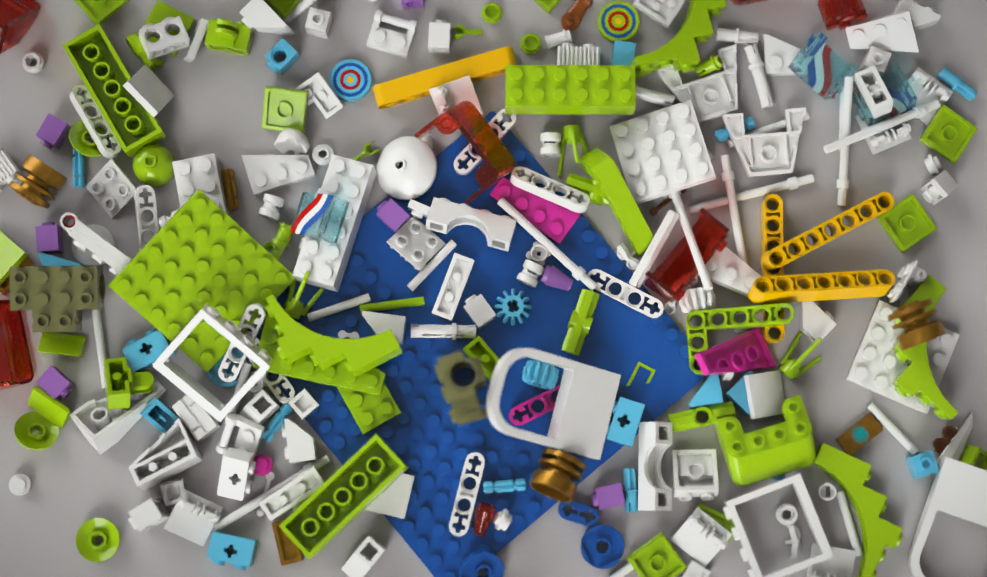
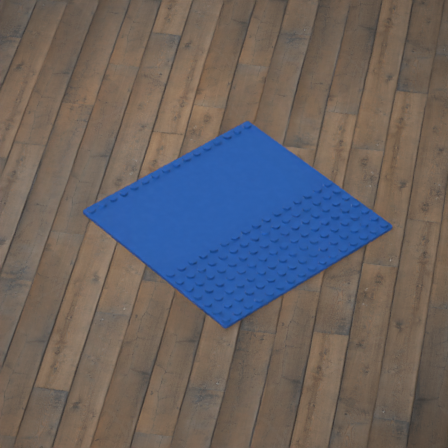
(424, 429)

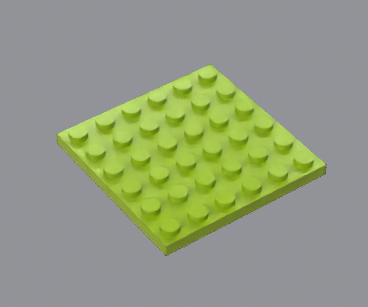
(199, 261)

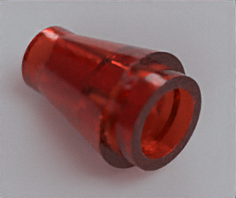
(483, 518)

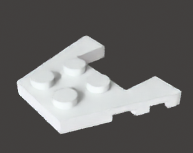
(709, 95)
(767, 152)

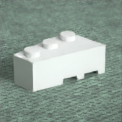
(166, 458)

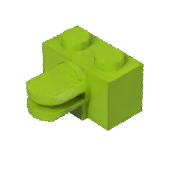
(229, 37)
(122, 383)

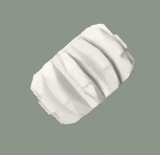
(697, 299)

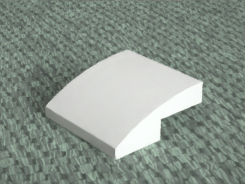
(764, 394)

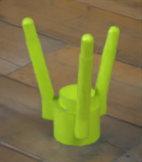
(572, 136)
(294, 306)
(791, 367)

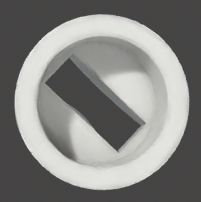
(822, 491)

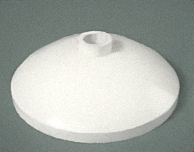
(417, 171)

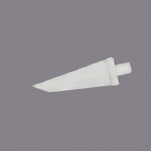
(956, 445)

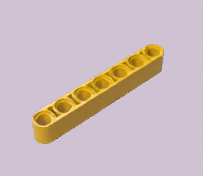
(418, 84)
(836, 227)
(776, 238)
(855, 285)

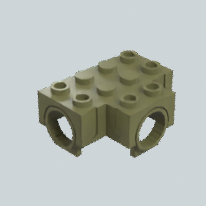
(57, 294)
(463, 400)

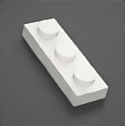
(453, 286)
(291, 493)

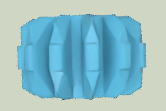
(505, 308)
(540, 374)

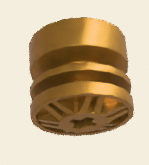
(37, 182)
(916, 324)
(557, 475)

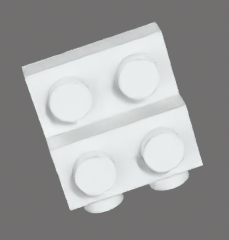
(695, 474)

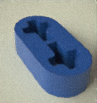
(580, 508)

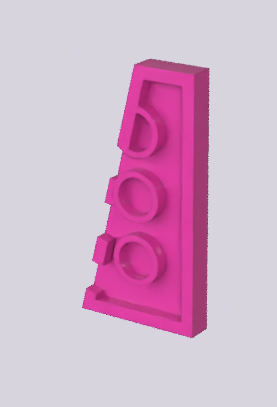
(543, 214)
(738, 354)

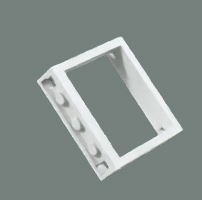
(190, 385)
(810, 514)

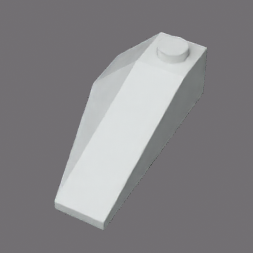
(106, 427)

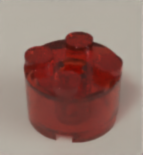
(841, 12)

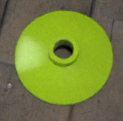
(79, 134)
(35, 423)
(87, 543)

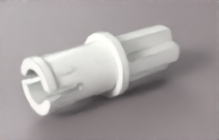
(737, 36)

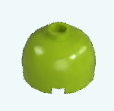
(154, 165)

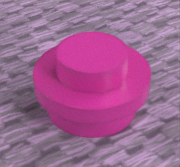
(263, 464)

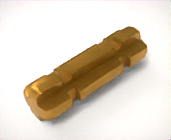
(230, 189)

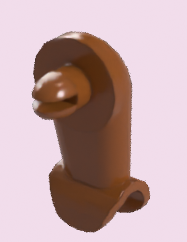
(575, 14)

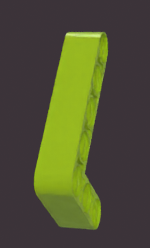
(605, 172)
(729, 324)

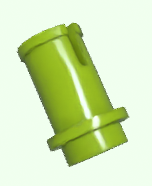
(709, 65)

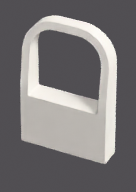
(580, 409)
(956, 491)

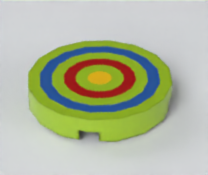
(618, 21)

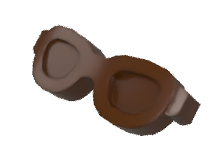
(948, 432)

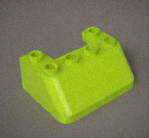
(768, 450)

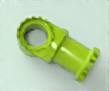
(136, 47)
(280, 241)

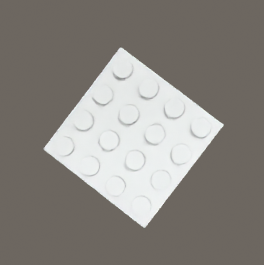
(662, 152)
(877, 367)

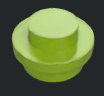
(491, 13)
(530, 43)

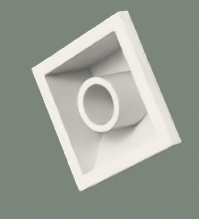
(264, 18)

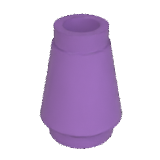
(555, 278)

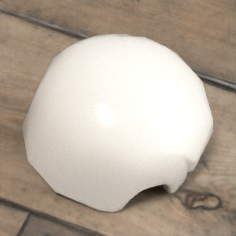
(292, 140)

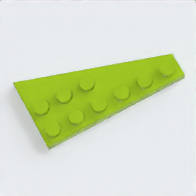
(303, 368)

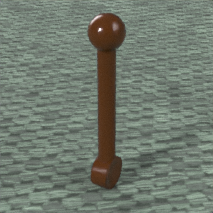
(654, 211)

